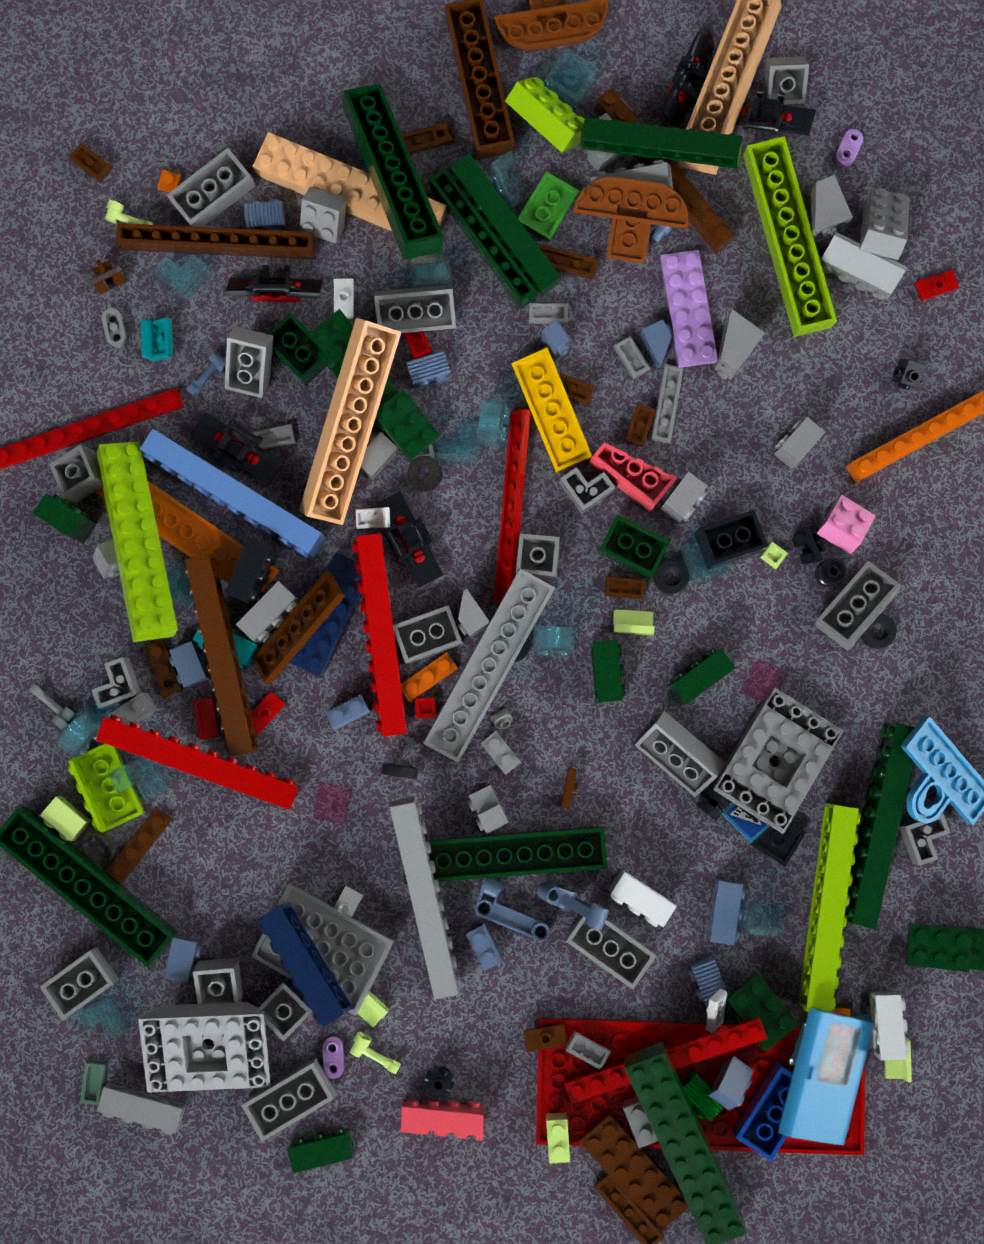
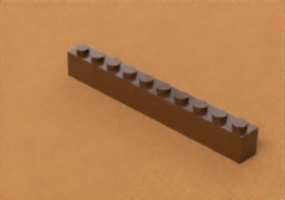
(701, 214)
(216, 241)
(221, 654)

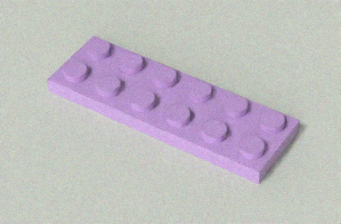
(688, 309)

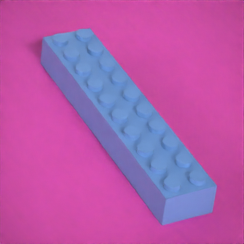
(229, 491)

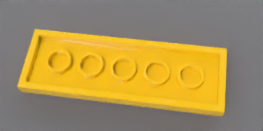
(552, 410)

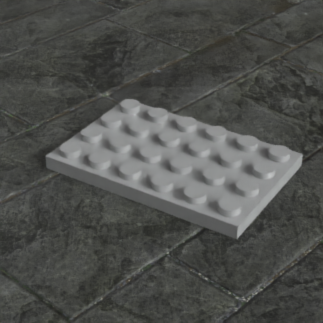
(347, 945)

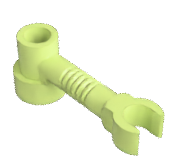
(115, 213)
(361, 1047)

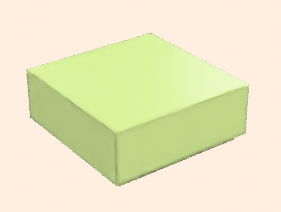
(774, 555)

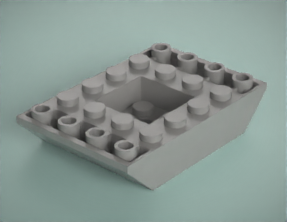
(801, 744)
(180, 1059)

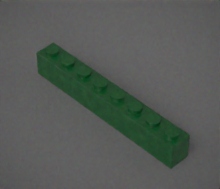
(661, 142)
(505, 225)
(482, 238)

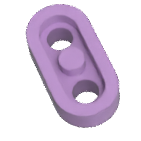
(850, 147)
(333, 1057)

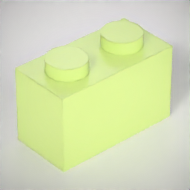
(65, 818)
(557, 1138)

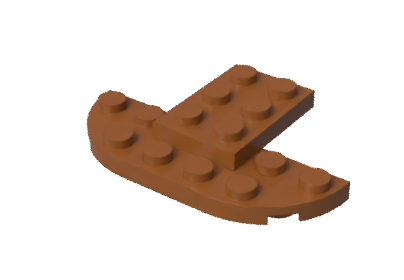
(552, 24)
(633, 210)

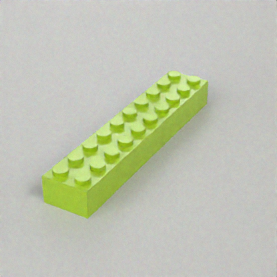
(789, 237)
(136, 541)
(828, 908)

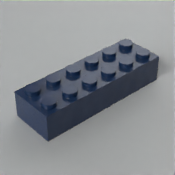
(322, 644)
(305, 964)

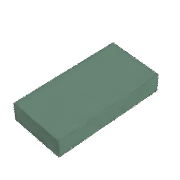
(93, 1082)

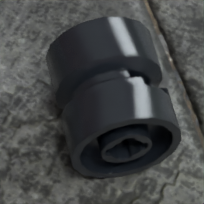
(830, 572)
(704, 805)

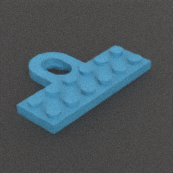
(946, 770)

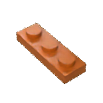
(428, 677)

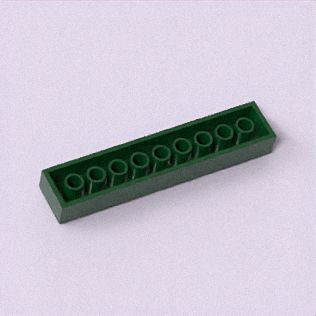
(392, 172)
(879, 827)
(518, 854)
(86, 886)
(684, 1144)

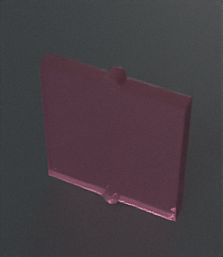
(762, 681)
(332, 803)

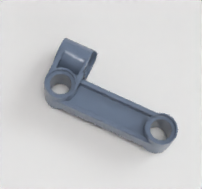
(568, 901)
(505, 915)

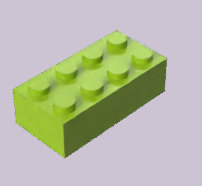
(546, 113)

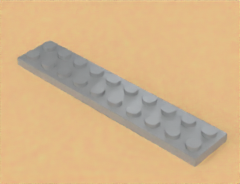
(489, 665)

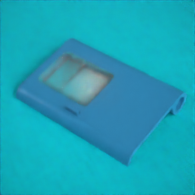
(826, 1076)

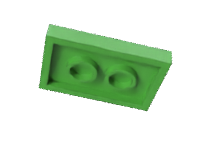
(548, 206)

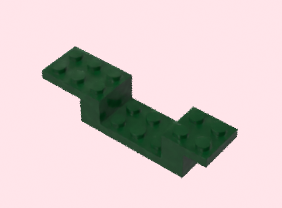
(396, 410)
(945, 947)

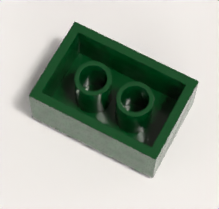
(296, 349)
(65, 517)
(633, 547)
(607, 671)
(700, 675)
(758, 1000)

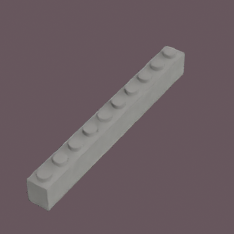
(424, 897)

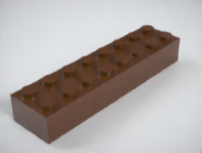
(479, 78)

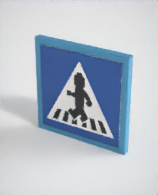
(744, 822)

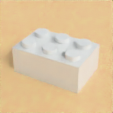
(641, 899)
(889, 1025)

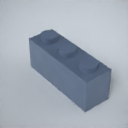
(725, 912)

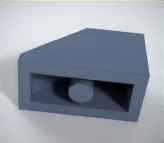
(657, 340)

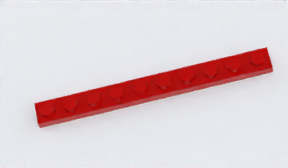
(90, 428)
(512, 502)
(680, 1055)

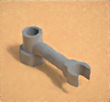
(62, 715)

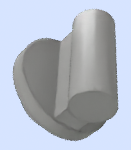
(502, 719)

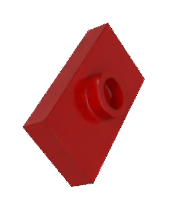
(937, 285)
(417, 344)
(266, 711)
(206, 718)

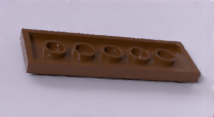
(298, 627)
(634, 1171)

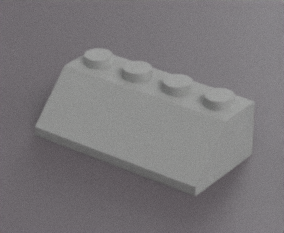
(861, 268)
(416, 308)
(680, 754)

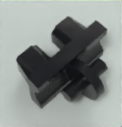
(806, 538)

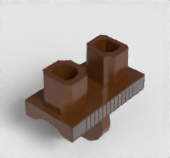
(99, 281)

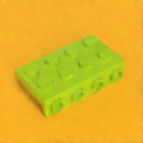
(100, 795)

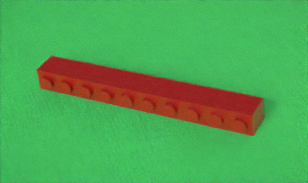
(380, 634)
(197, 762)

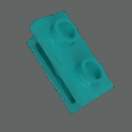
(156, 339)

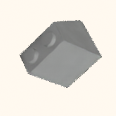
(827, 209)
(736, 344)

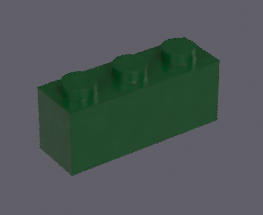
(321, 1150)

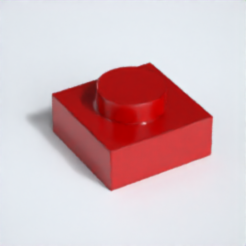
(425, 707)

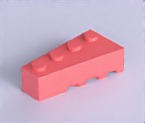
(632, 475)
(443, 1118)

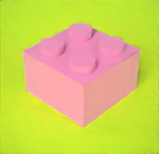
(846, 524)

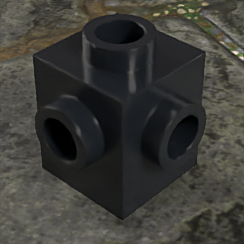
(908, 374)
(438, 1074)

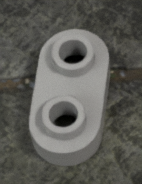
(115, 328)

